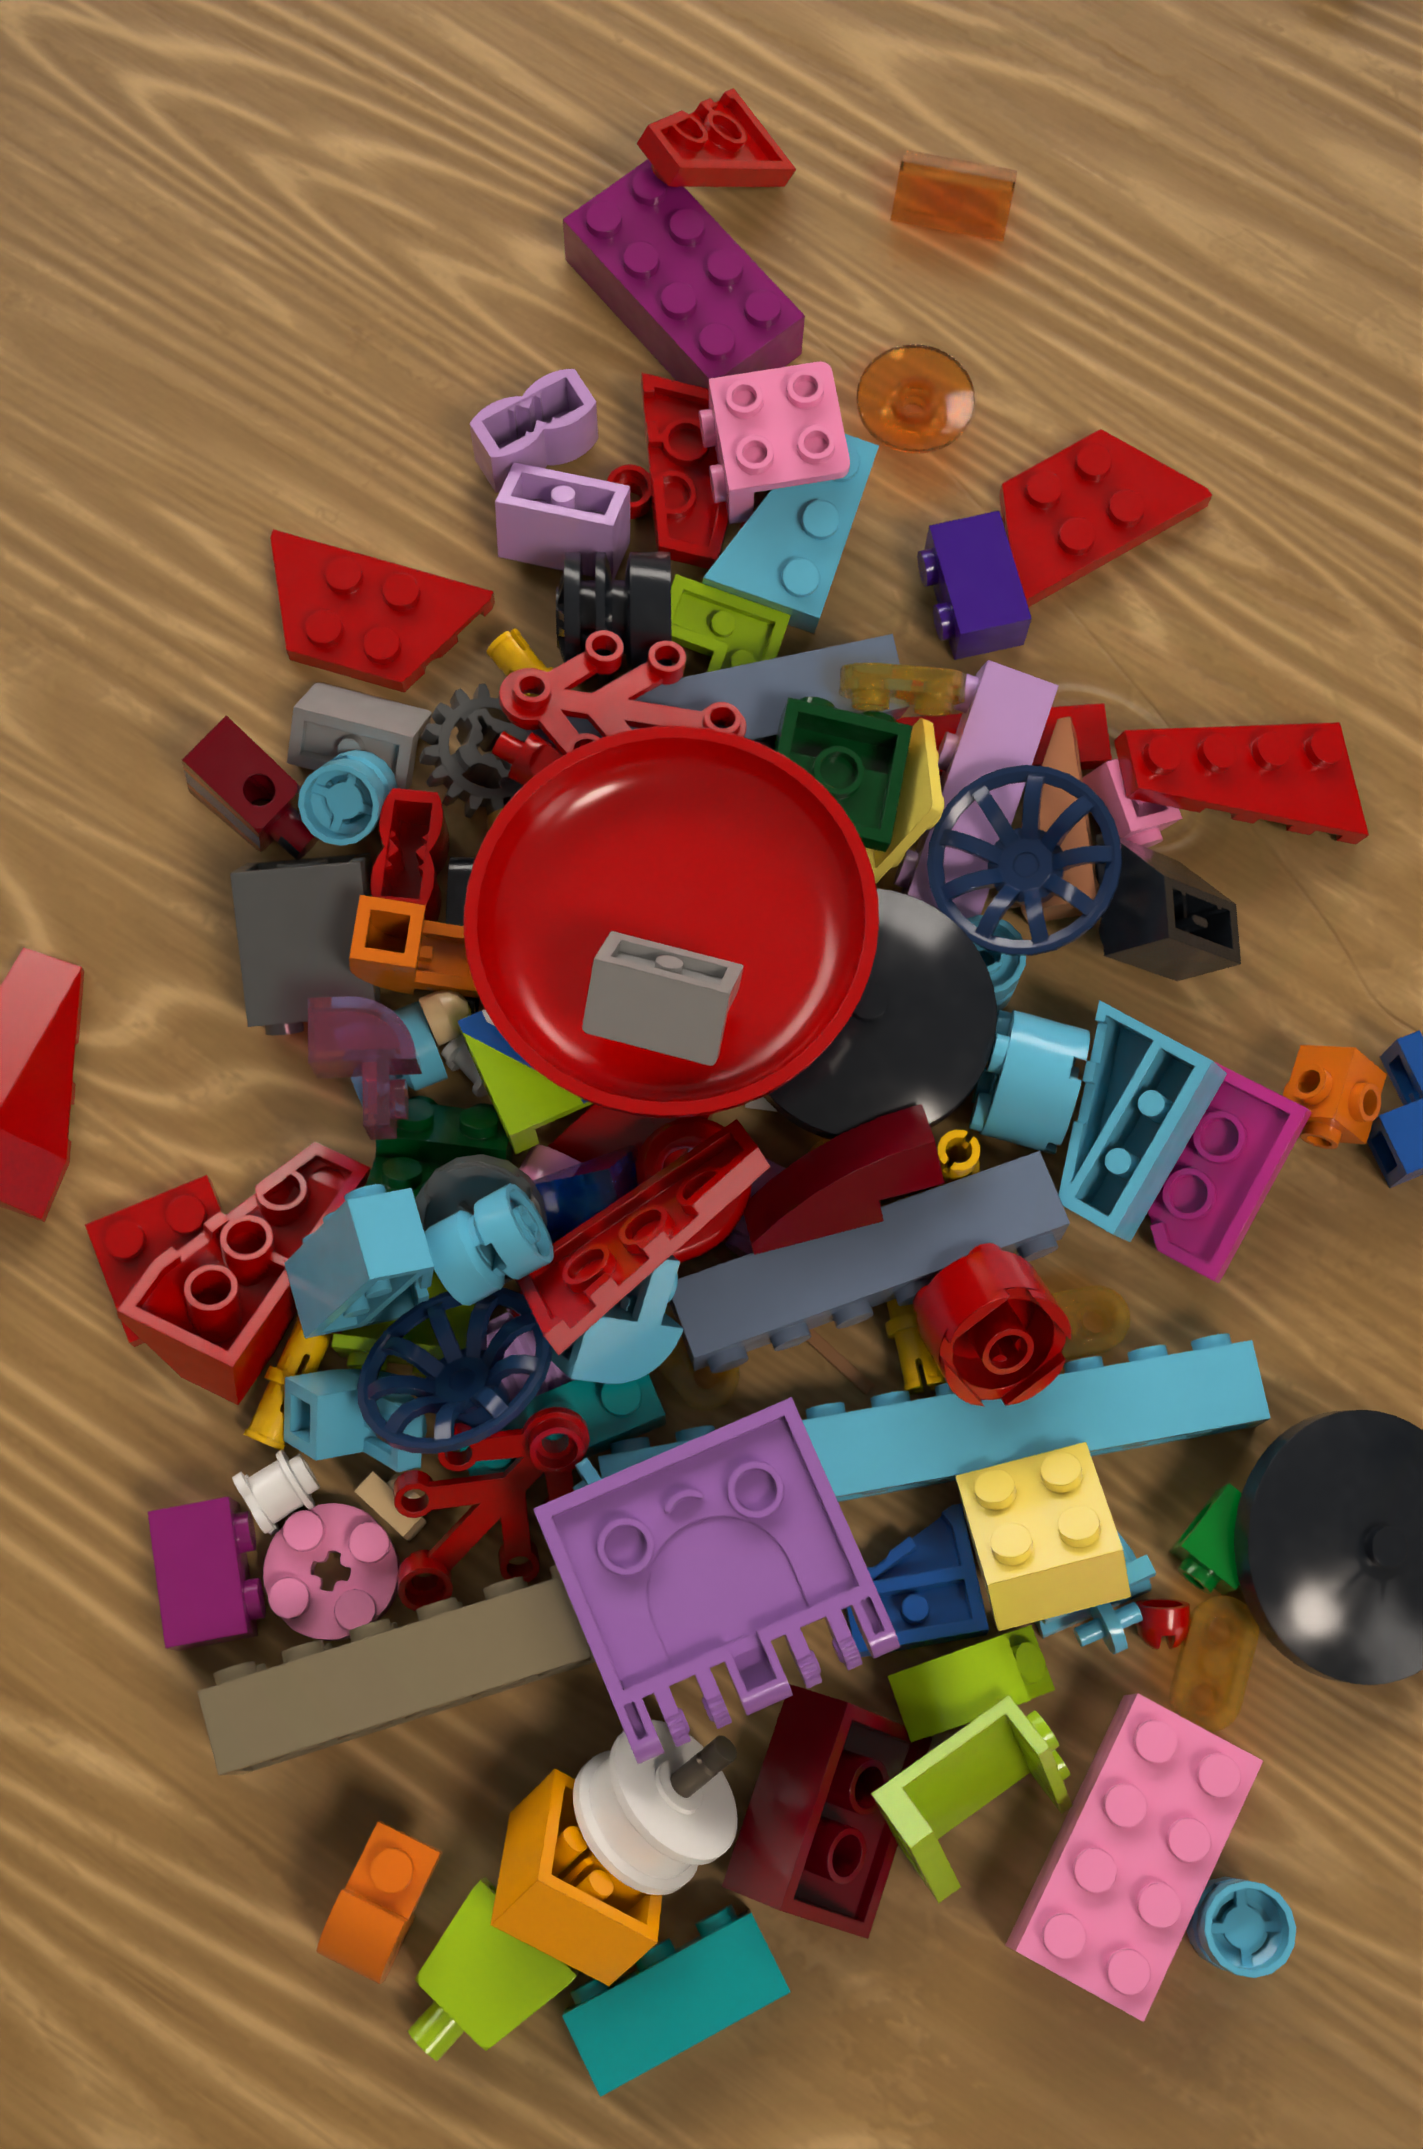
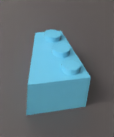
(795, 543)
(1132, 1120)
(362, 1263)

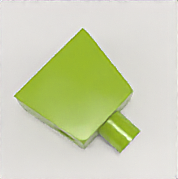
(482, 1980)

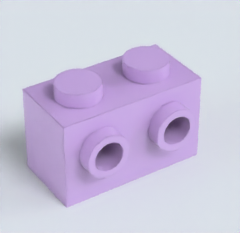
(559, 512)

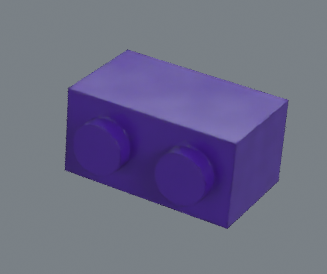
(975, 585)

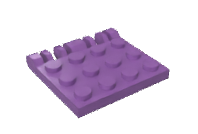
(709, 1564)

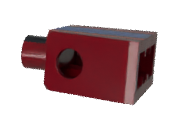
(232, 774)

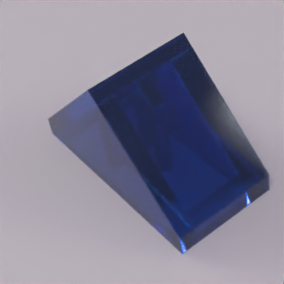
(586, 1189)

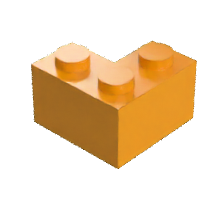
(562, 1896)

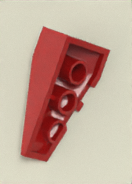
(36, 1078)
(226, 1294)

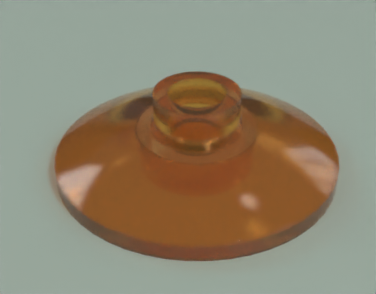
(921, 378)

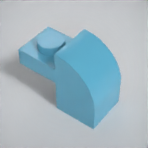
(630, 1336)
(327, 1422)

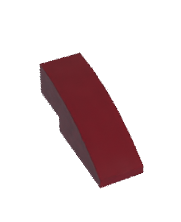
(844, 1180)

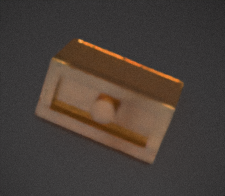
(953, 195)

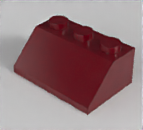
(812, 1826)

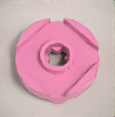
(308, 1539)

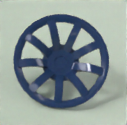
(1026, 861)
(461, 1385)

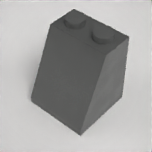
(298, 935)

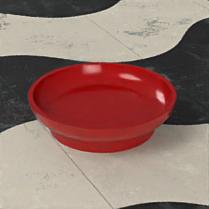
(690, 848)

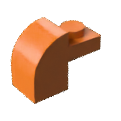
(406, 952)
(378, 1903)

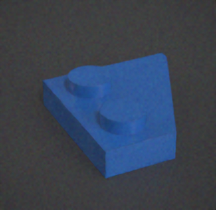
(929, 1587)

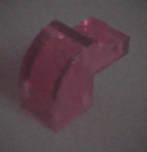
(368, 1042)

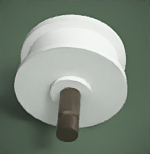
(657, 1816)

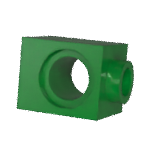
(1208, 1544)

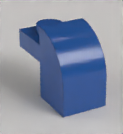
(1398, 1134)

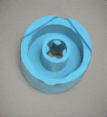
(1029, 1081)

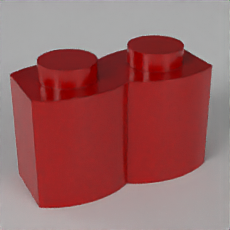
(413, 850)

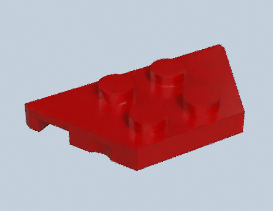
(1089, 510)
(368, 613)

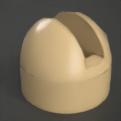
(443, 1012)

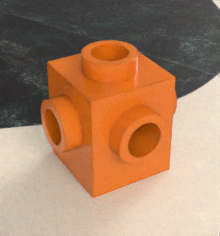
(1339, 1090)

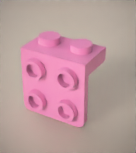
(772, 433)

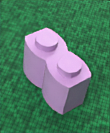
(542, 428)

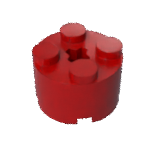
(992, 1327)

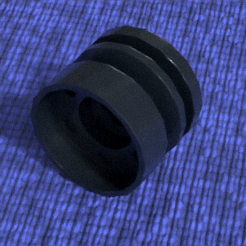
(631, 608)

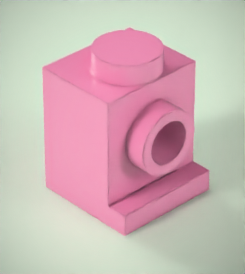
(1134, 819)

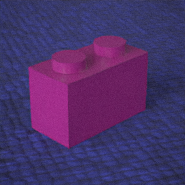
(205, 1573)

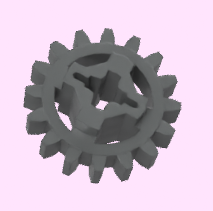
(479, 724)

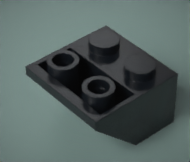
(1167, 917)

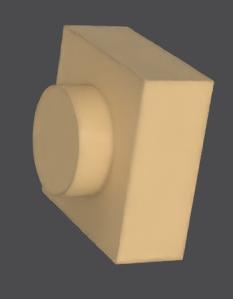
(381, 1498)

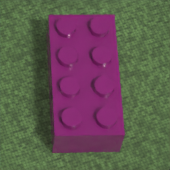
(680, 281)

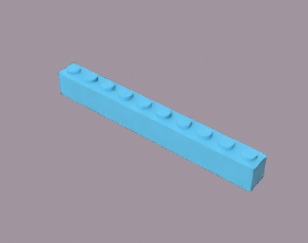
(937, 1437)

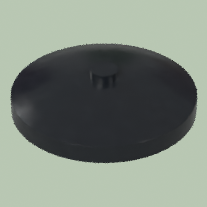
(913, 1035)
(1337, 1546)

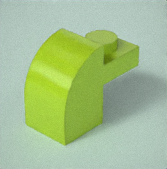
(970, 1682)

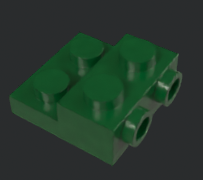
(853, 757)
(434, 1137)

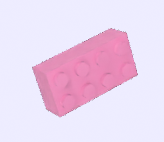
(1134, 1854)

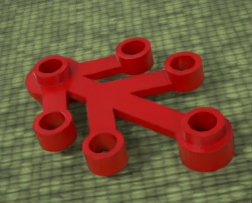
(610, 707)
(491, 1498)

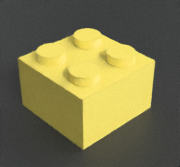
(1043, 1536)

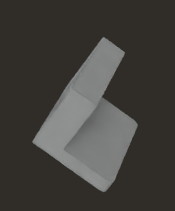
(344, 720)
(660, 997)

